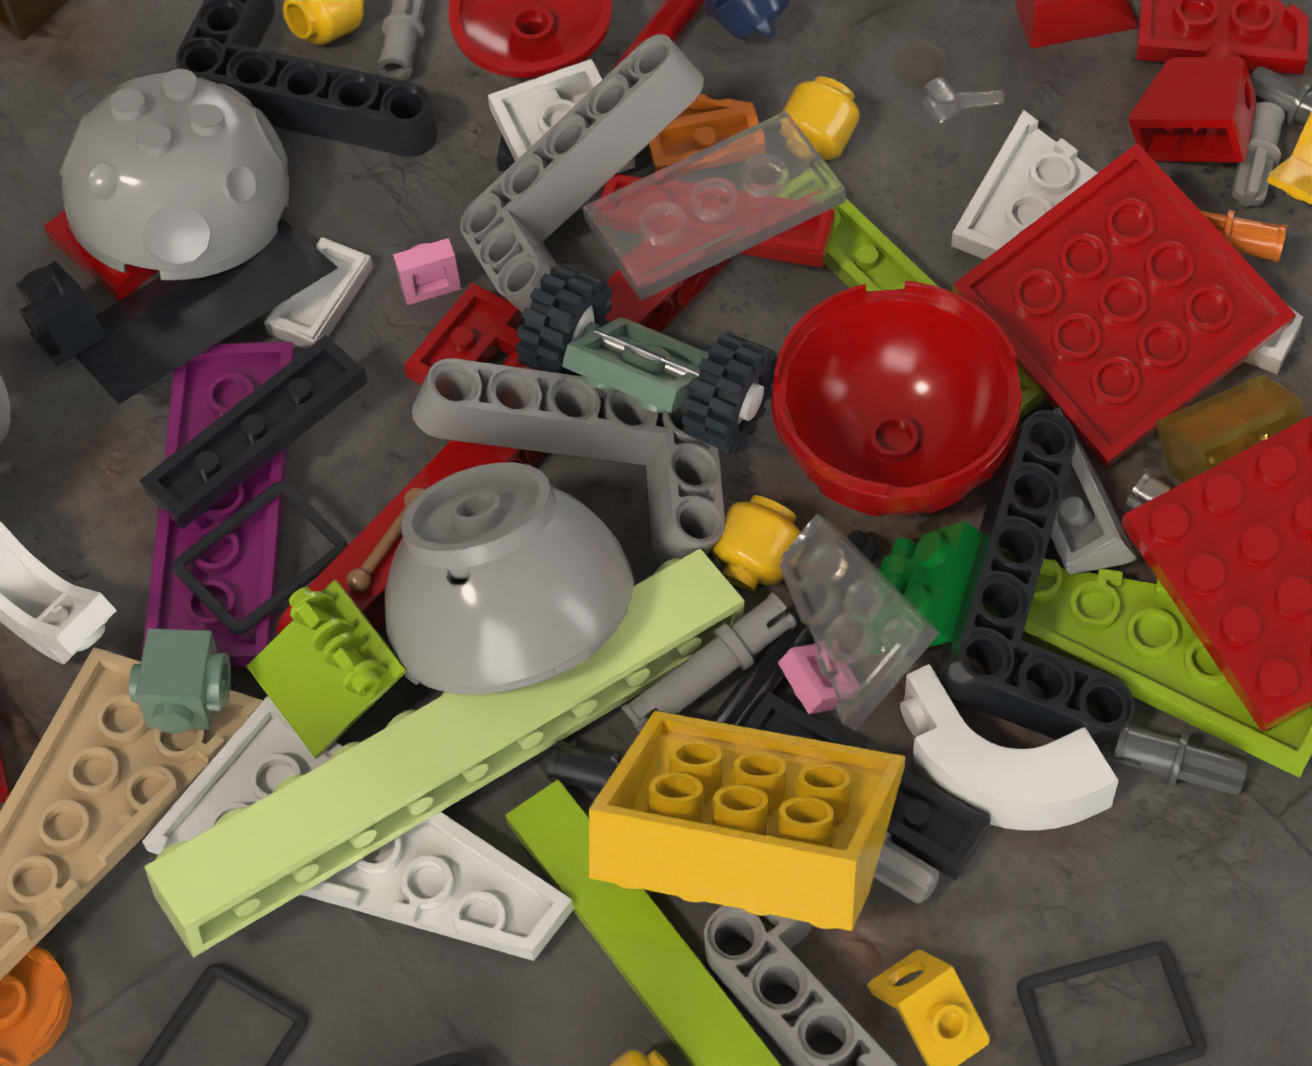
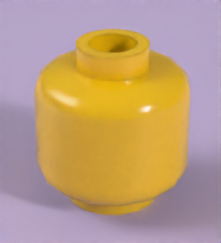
(322, 20)
(824, 114)
(754, 541)

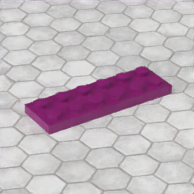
(244, 563)

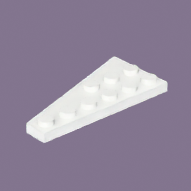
(1028, 181)

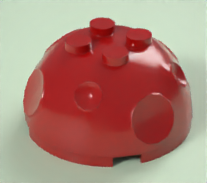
(896, 398)

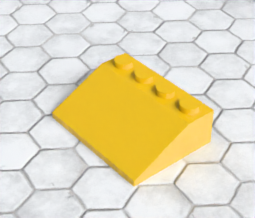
(745, 819)

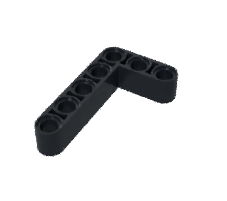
(303, 92)
(1011, 590)

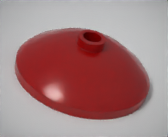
(528, 35)

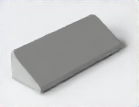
(1086, 522)

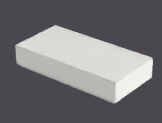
(321, 305)

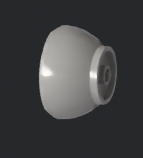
(538, 589)

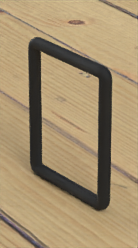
(231, 523)
(1107, 961)
(257, 992)

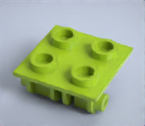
(325, 666)

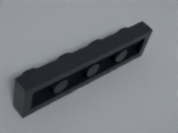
(253, 431)
(922, 818)

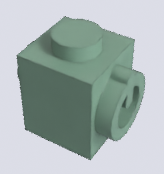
(180, 680)

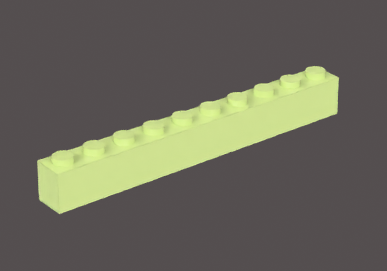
(425, 764)

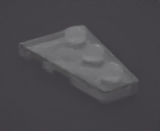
(856, 616)

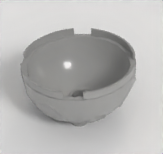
(174, 177)

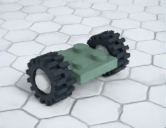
(720, 388)

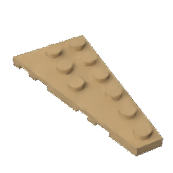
(92, 796)

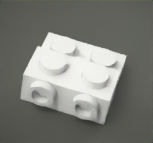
(537, 105)

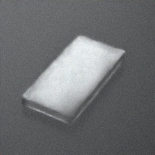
(714, 204)

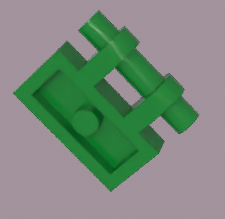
(935, 573)

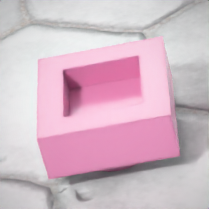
(427, 271)
(807, 679)

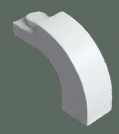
(46, 608)
(1010, 786)

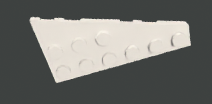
(425, 878)

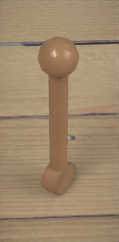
(359, 578)

